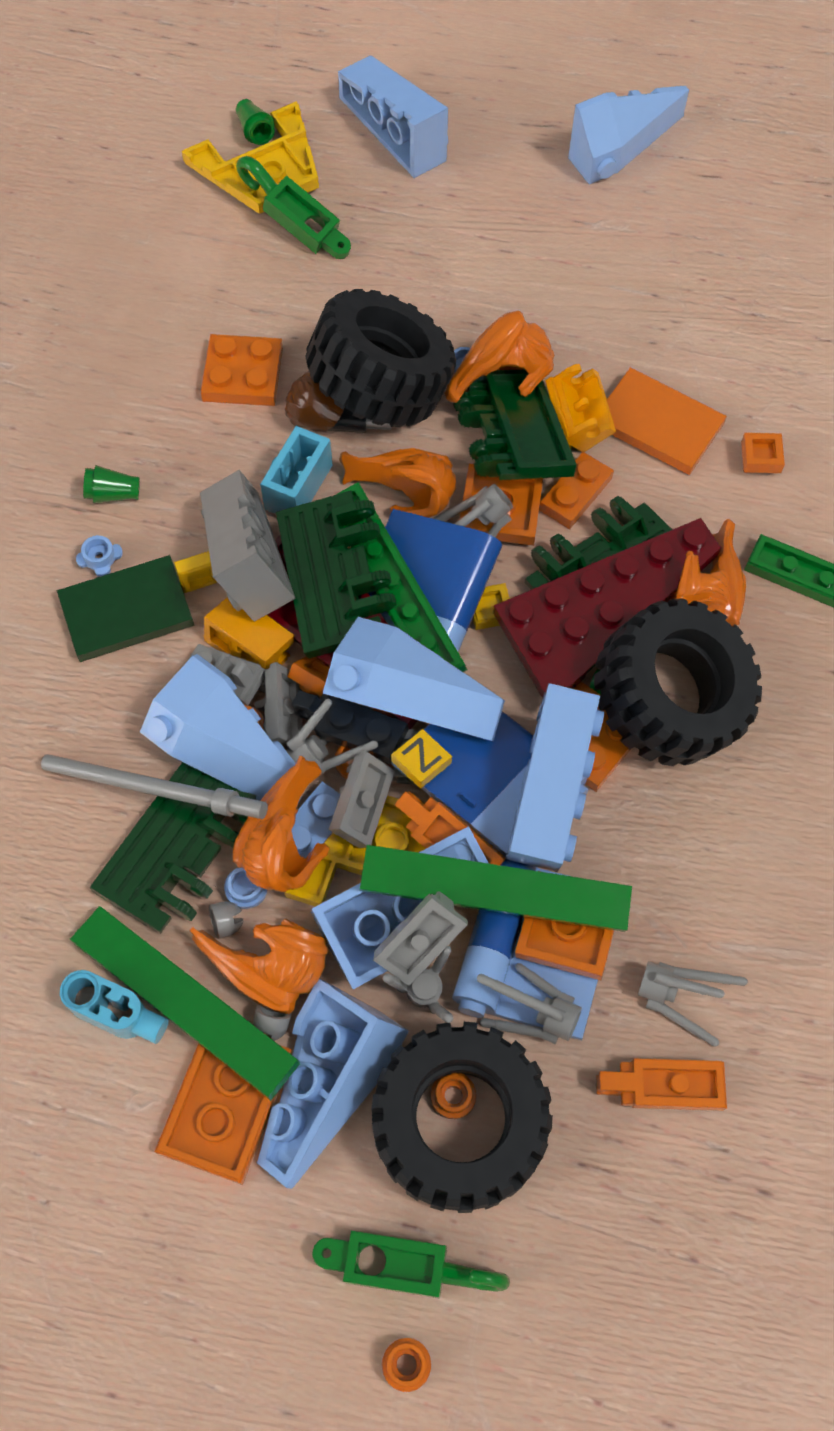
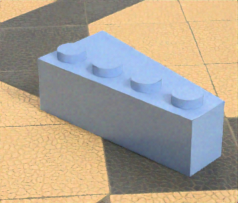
(397, 114)
(554, 778)

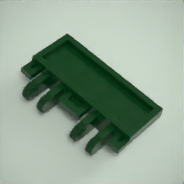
(519, 431)
(639, 526)
(327, 573)
(161, 849)

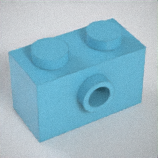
(297, 471)

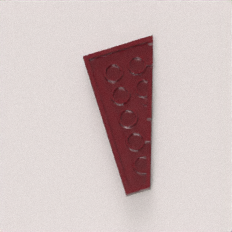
(567, 620)

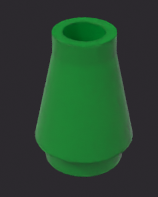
(256, 123)
(109, 485)

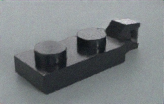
(353, 724)

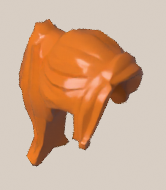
(505, 345)
(418, 473)
(724, 586)
(267, 844)
(277, 977)

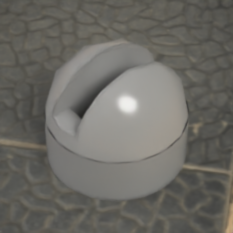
(222, 918)
(271, 1022)

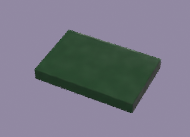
(125, 608)

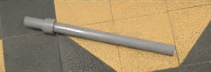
(221, 800)

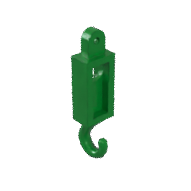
(293, 207)
(409, 1266)

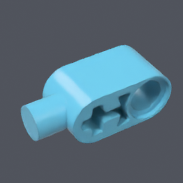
(141, 1022)

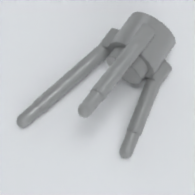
(488, 506)
(314, 748)
(662, 983)
(426, 987)
(557, 1015)

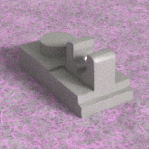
(243, 673)
(280, 717)
(362, 800)
(420, 938)

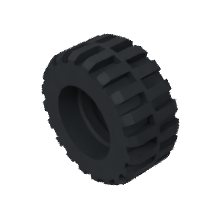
(380, 358)
(712, 655)
(525, 1105)

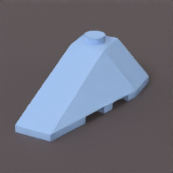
(616, 129)
(399, 675)
(213, 731)
(360, 920)
(340, 1057)

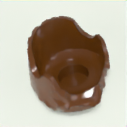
(310, 407)

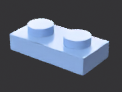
(315, 819)

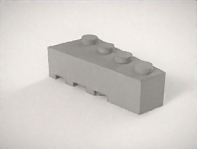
(244, 547)

